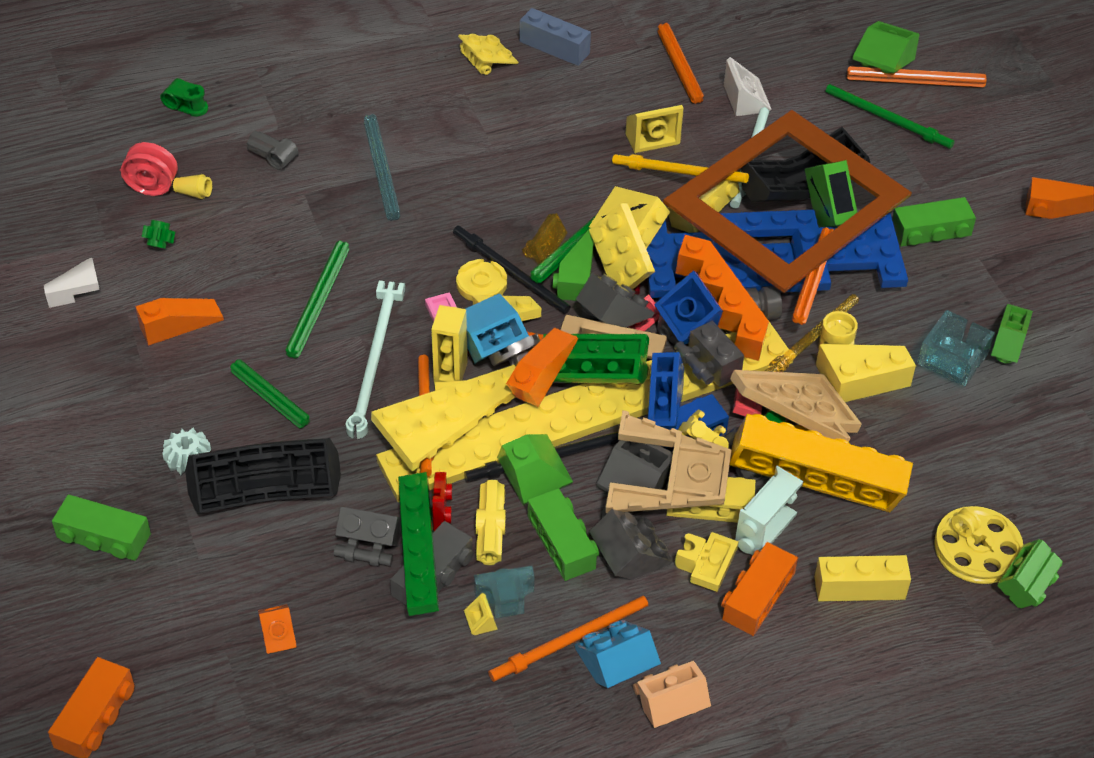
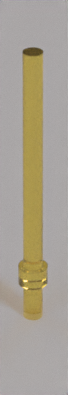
(782, 362)

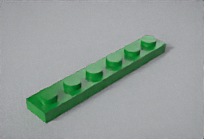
(418, 544)

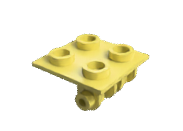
(484, 51)

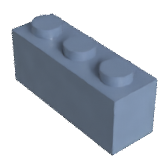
(555, 36)

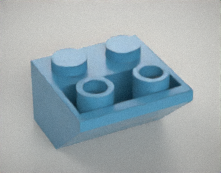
(492, 327)
(618, 653)

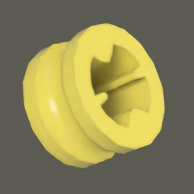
(966, 522)

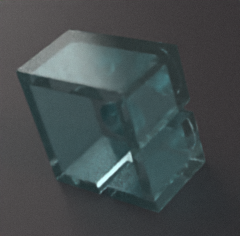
(948, 355)

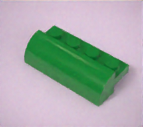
(606, 359)

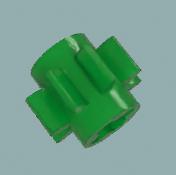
(158, 234)

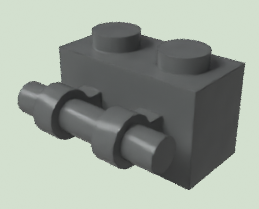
(369, 527)

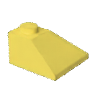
(655, 128)

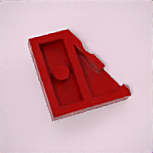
(442, 493)

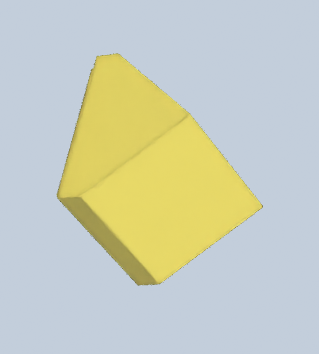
(480, 616)

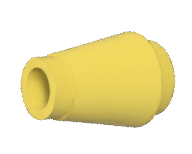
(195, 186)

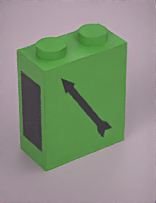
(831, 193)

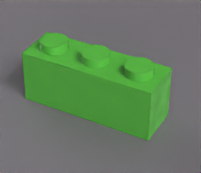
(933, 221)
(101, 527)
(562, 534)

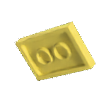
(622, 247)

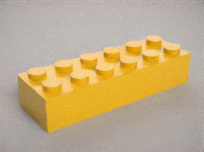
(821, 462)

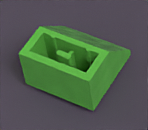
(887, 47)

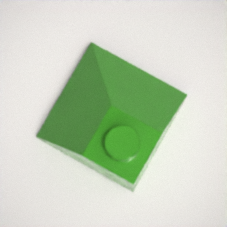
(533, 466)

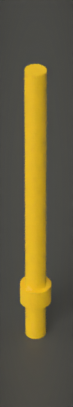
(638, 162)

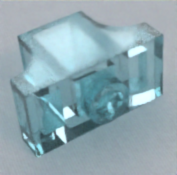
(505, 589)

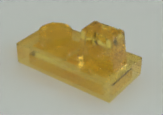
(546, 240)

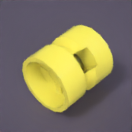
(838, 329)

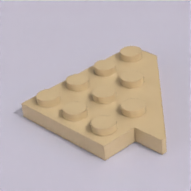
(800, 398)

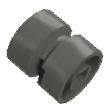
(768, 301)

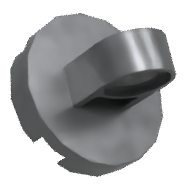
(515, 351)

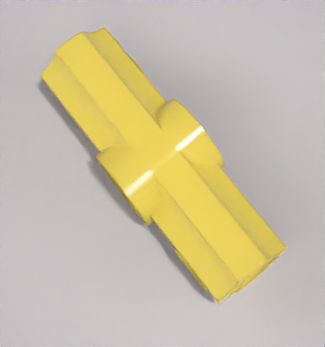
(490, 522)

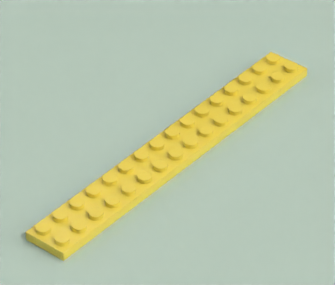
(560, 416)

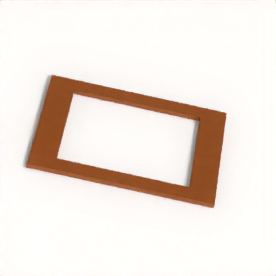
(779, 273)

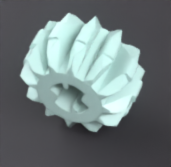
(181, 446)

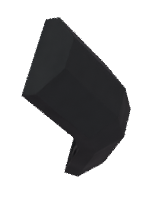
(787, 178)
(262, 473)

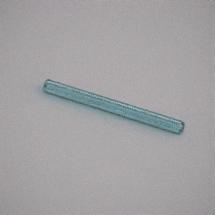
(382, 167)

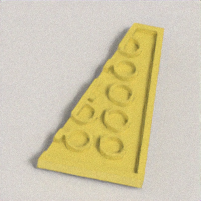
(442, 416)

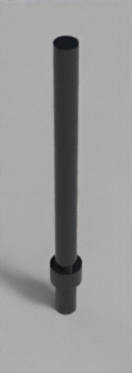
(476, 243)
(493, 469)

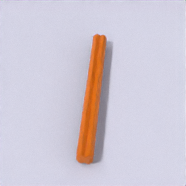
(917, 77)

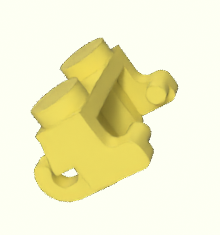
(697, 428)

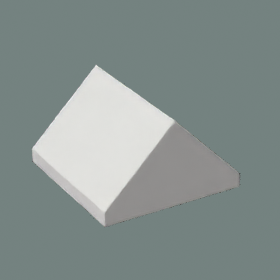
(744, 89)

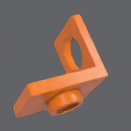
(277, 628)

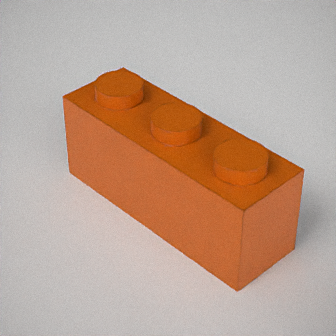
(759, 588)
(91, 708)

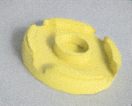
(481, 279)

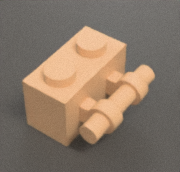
(673, 693)

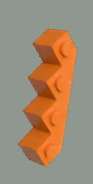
(739, 309)

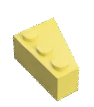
(865, 369)

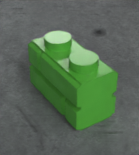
(1030, 574)

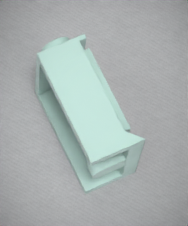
(766, 513)

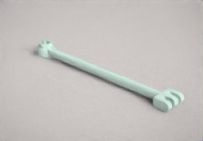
(388, 296)

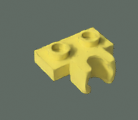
(707, 560)

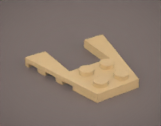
(696, 471)

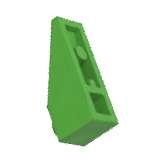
(575, 269)
(1011, 334)

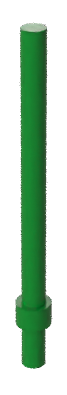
(929, 134)

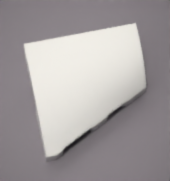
(73, 282)

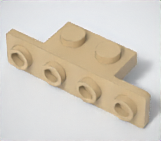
(579, 325)

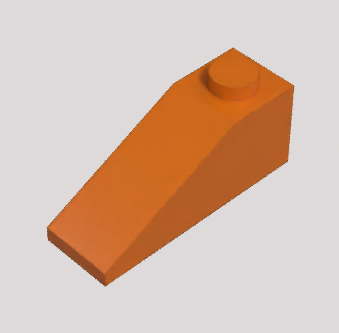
(1058, 199)
(175, 316)
(541, 366)

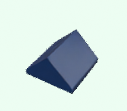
(688, 307)

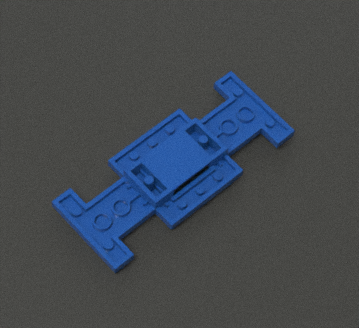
(873, 249)

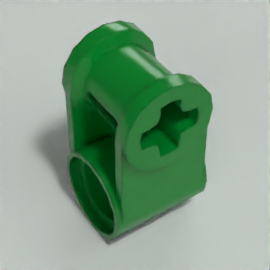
(185, 98)

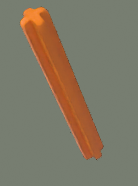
(680, 63)
(809, 289)

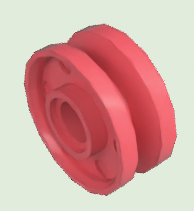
(149, 169)

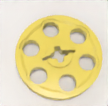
(978, 556)

